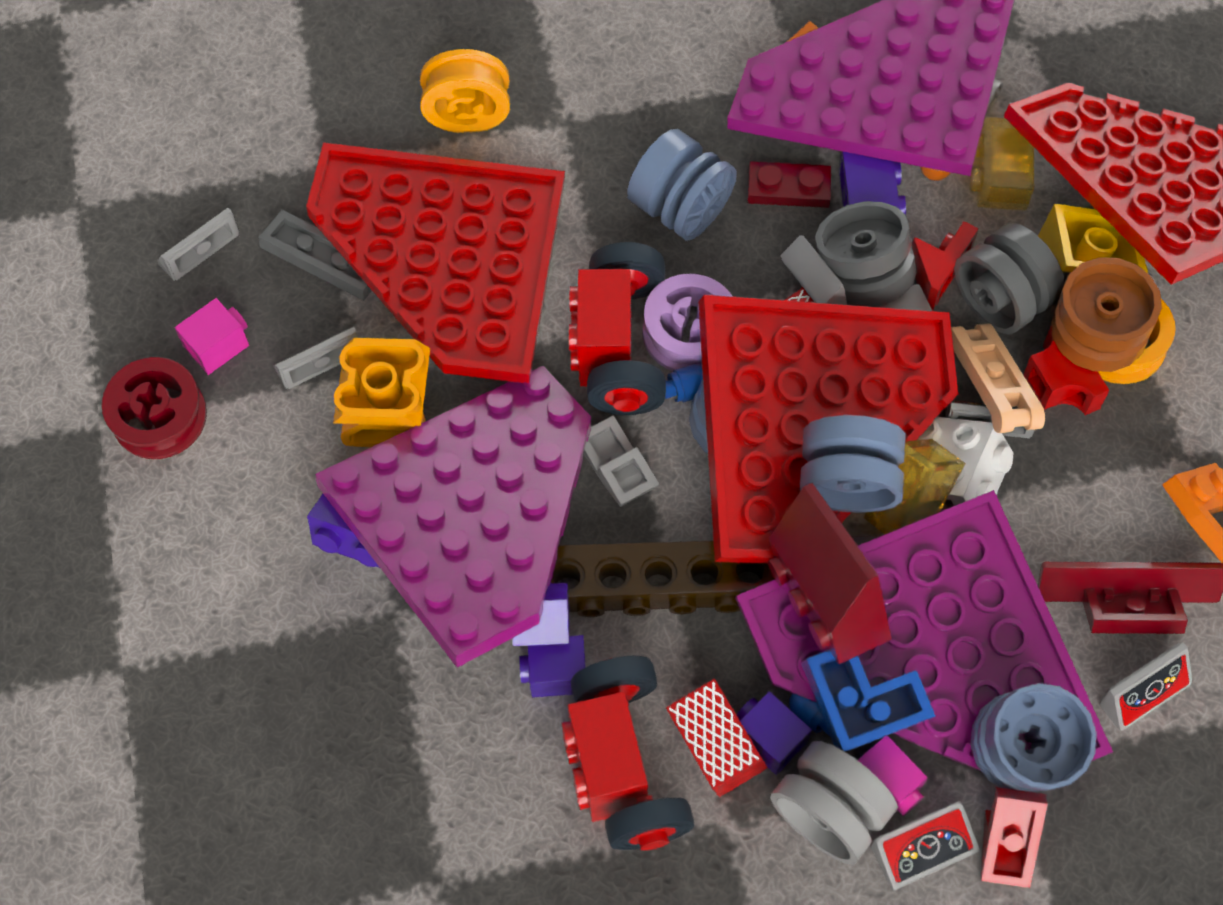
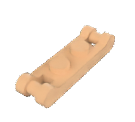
(997, 378)

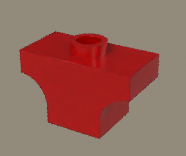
(1060, 381)

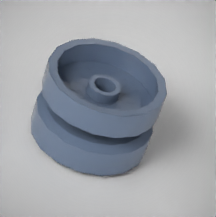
(854, 462)

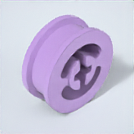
(669, 311)

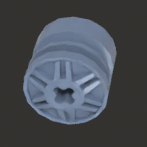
(681, 184)
(1055, 726)

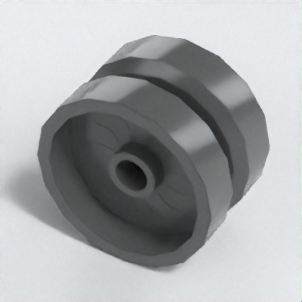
(869, 252)
(1009, 278)

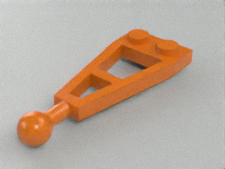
(1198, 496)

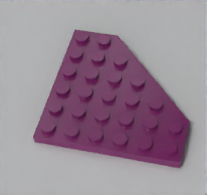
(882, 83)
(470, 509)
(956, 613)

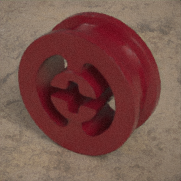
(133, 395)

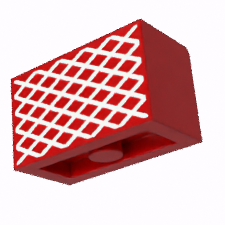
(716, 738)

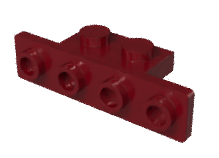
(1133, 594)

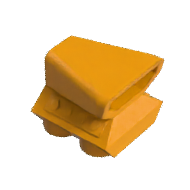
(380, 389)

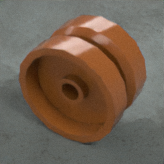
(1106, 314)

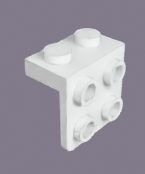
(982, 450)

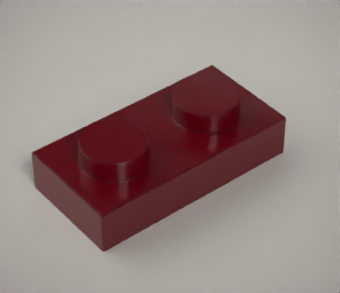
(789, 184)

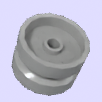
(834, 802)

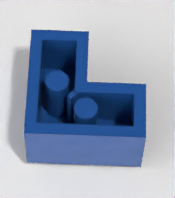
(861, 712)

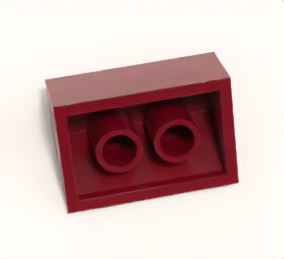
(828, 578)

